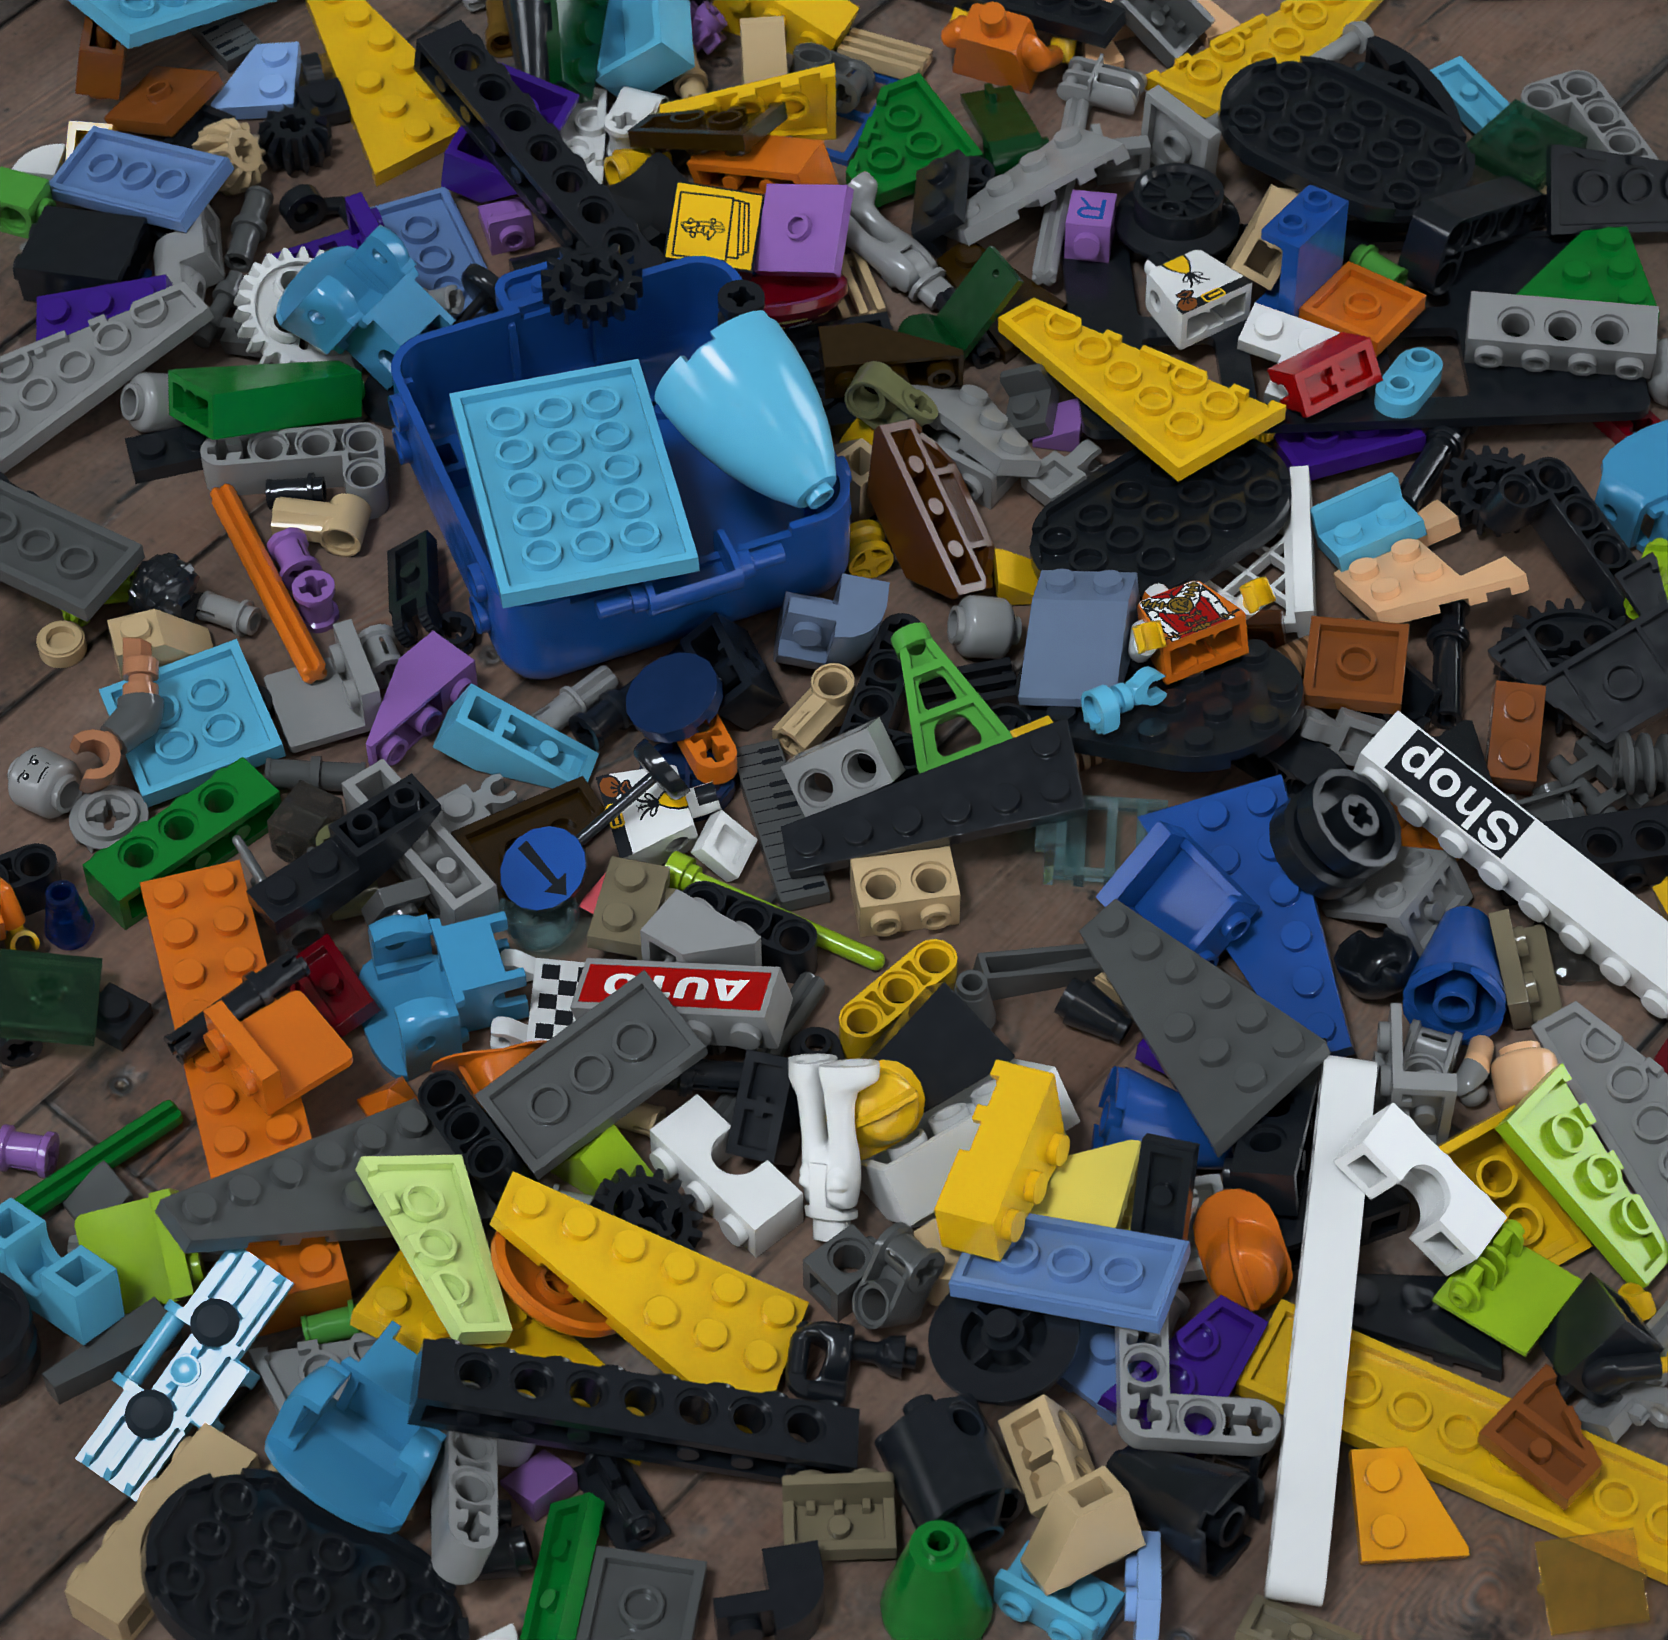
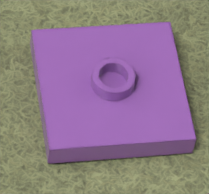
(803, 230)

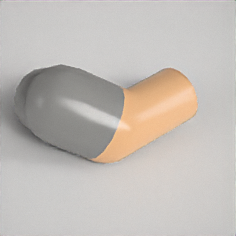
(1474, 1071)

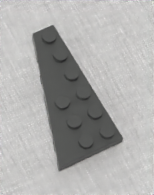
(1209, 1032)
(306, 1188)

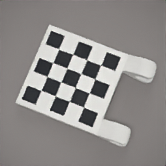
(550, 1000)

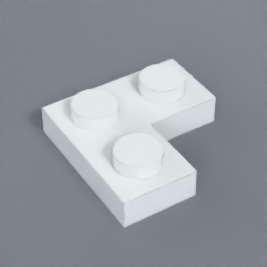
(1277, 338)

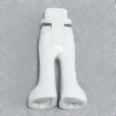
(830, 1147)

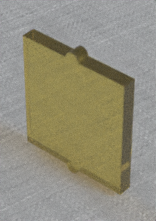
(1592, 1581)

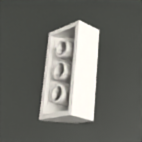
(912, 1173)

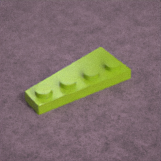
(1568, 1159)

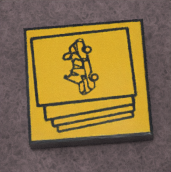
(714, 225)

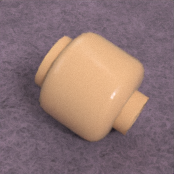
(1519, 1070)

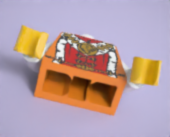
(1194, 626)

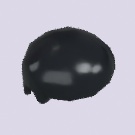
(1376, 965)

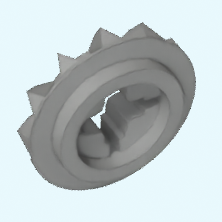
(90, 814)

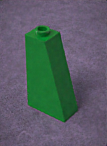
(264, 396)

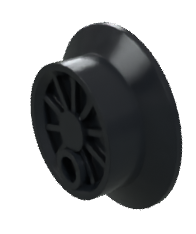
(1177, 212)
(1000, 1350)

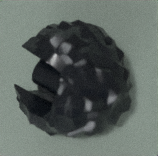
(165, 585)

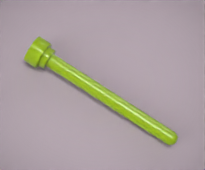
(685, 872)

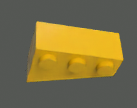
(804, 20)
(1007, 1164)

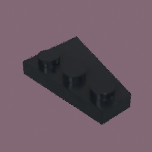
(1402, 1314)

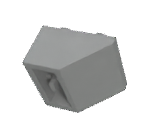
(694, 932)

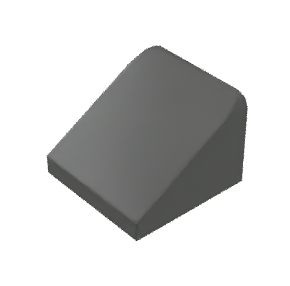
(97, 1191)

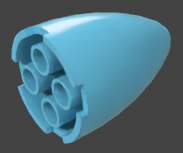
(754, 411)

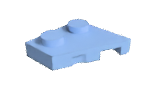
(262, 82)
(1143, 1588)

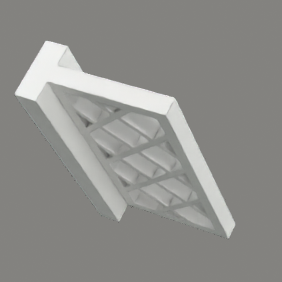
(1297, 563)

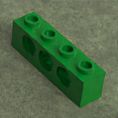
(182, 838)

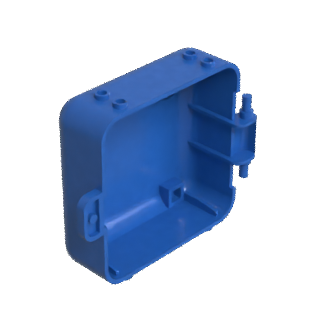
(743, 540)

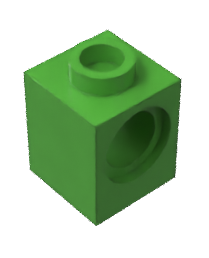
(22, 201)

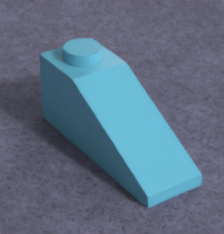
(507, 741)

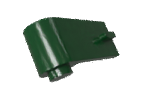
(1003, 125)
(971, 306)

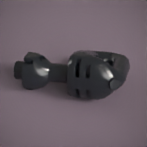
(839, 1348)

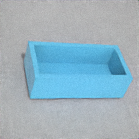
(645, 44)

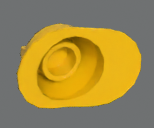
(888, 1109)

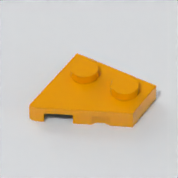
(1399, 1511)

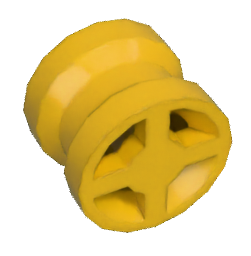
(868, 550)

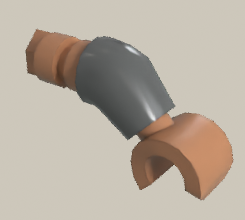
(133, 721)

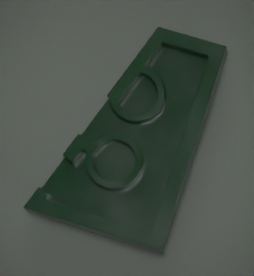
(575, 44)

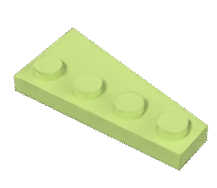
(442, 1238)

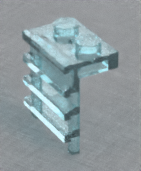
(1066, 840)

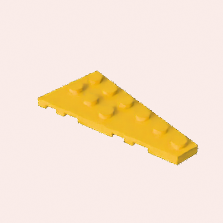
(1287, 34)

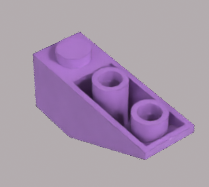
(418, 697)

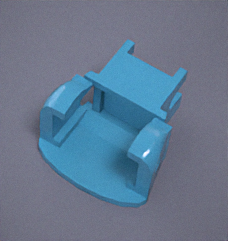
(361, 302)
(1636, 484)
(437, 998)
(359, 1450)

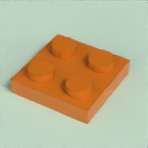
(1364, 305)

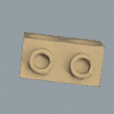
(894, 888)
(1045, 1450)

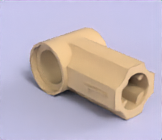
(334, 524)
(817, 709)

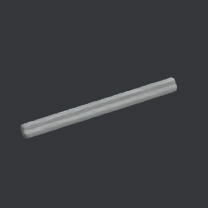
(1055, 212)

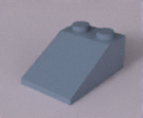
(1077, 635)

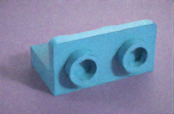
(1365, 521)
(1069, 1613)

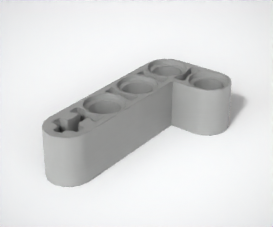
(1588, 108)
(341, 453)
(467, 1500)

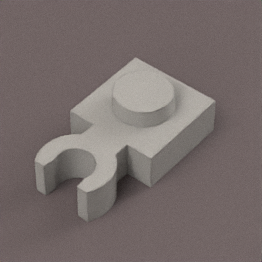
(465, 807)

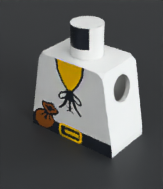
(1195, 296)
(654, 822)

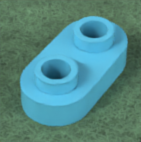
(1408, 383)

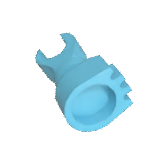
(1104, 704)

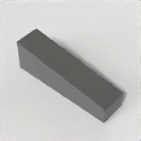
(1035, 969)
(105, 1353)

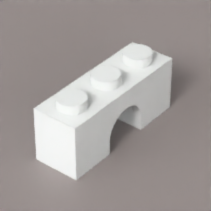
(750, 1207)
(1454, 1212)

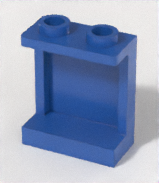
(1312, 245)
(1182, 892)

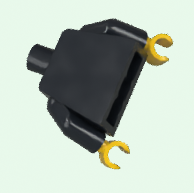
(1603, 1341)

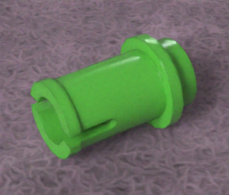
(1370, 259)
(330, 1325)

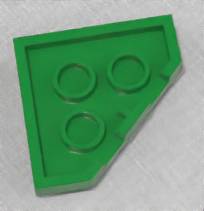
(904, 136)
(1595, 268)

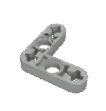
(1168, 1410)

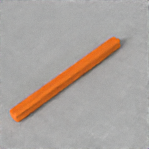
(268, 584)

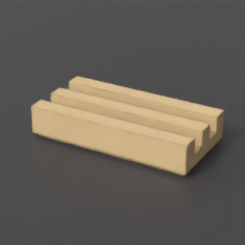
(886, 54)
(868, 284)

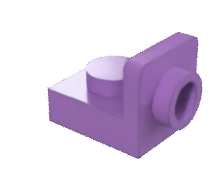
(507, 225)

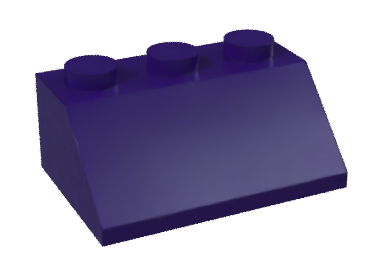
(467, 167)

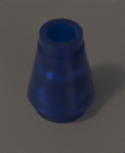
(67, 918)

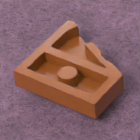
(1543, 1440)

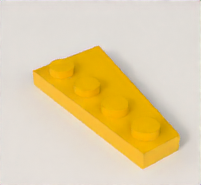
(806, 93)

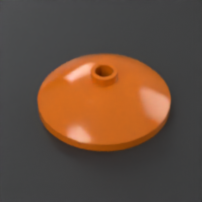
(544, 1294)

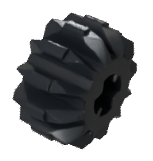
(295, 139)

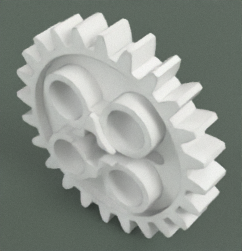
(257, 312)

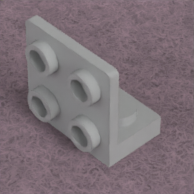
(331, 707)
(1407, 894)
(1422, 1094)

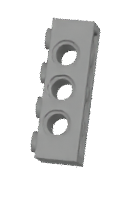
(1580, 321)
(454, 879)

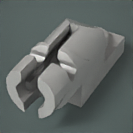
(193, 255)

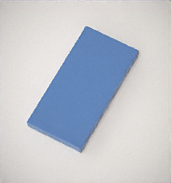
(140, 178)
(435, 240)
(1080, 1273)

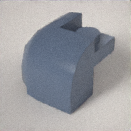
(831, 631)

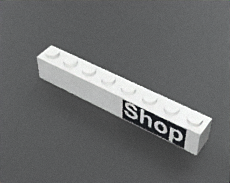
(1521, 858)

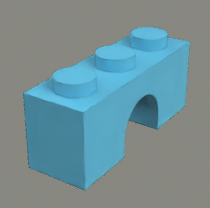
(70, 1292)

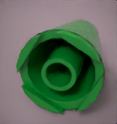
(936, 1588)

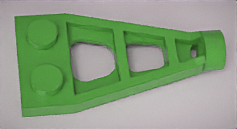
(922, 662)

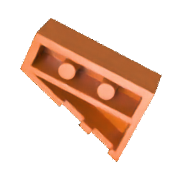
(769, 162)

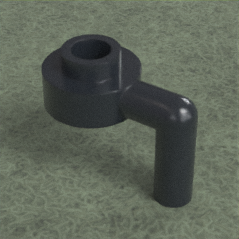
(305, 207)

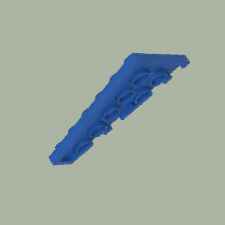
(1285, 944)

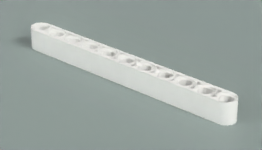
(1319, 1342)

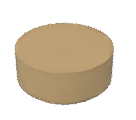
(61, 644)

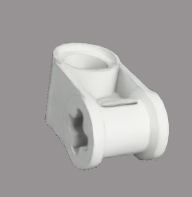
(629, 109)

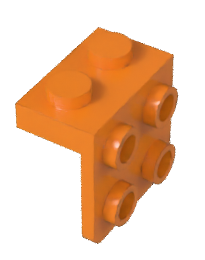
(277, 1049)

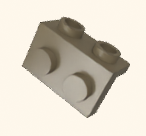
(626, 902)
(843, 1511)

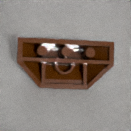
(928, 512)

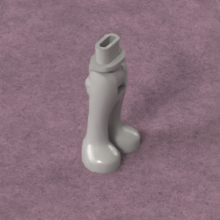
(889, 249)

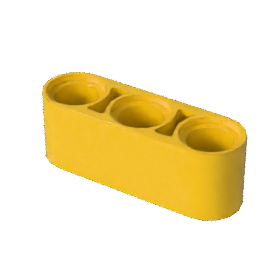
(873, 1007)

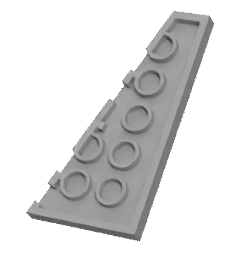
(68, 375)

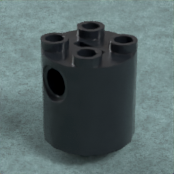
(951, 1468)

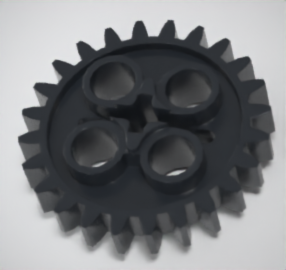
(1559, 637)

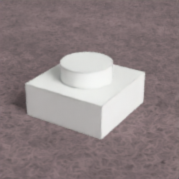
(724, 846)

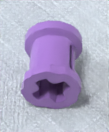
(291, 553)
(314, 594)
(28, 1151)

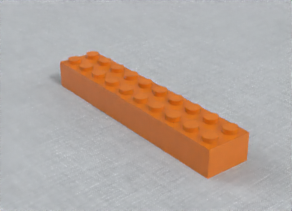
(203, 949)

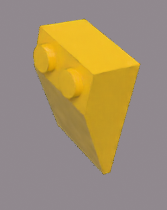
(1515, 1189)

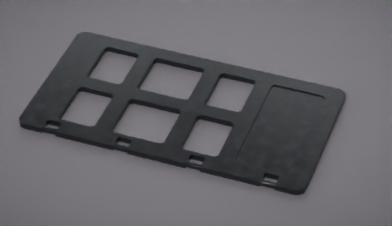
(1496, 395)

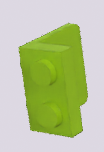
(142, 1251)

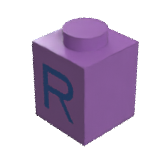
(1090, 226)

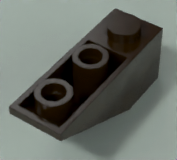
(914, 359)

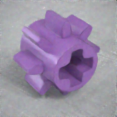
(706, 26)

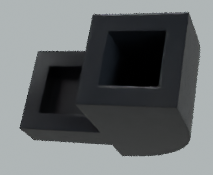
(787, 1607)

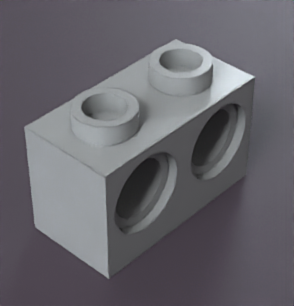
(839, 762)

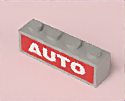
(718, 1001)

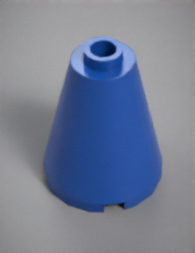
(1458, 978)
(1143, 1106)

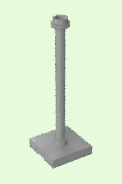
(1185, 137)

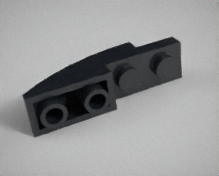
(355, 856)

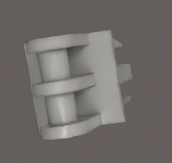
(1102, 85)

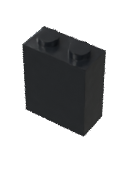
(81, 251)

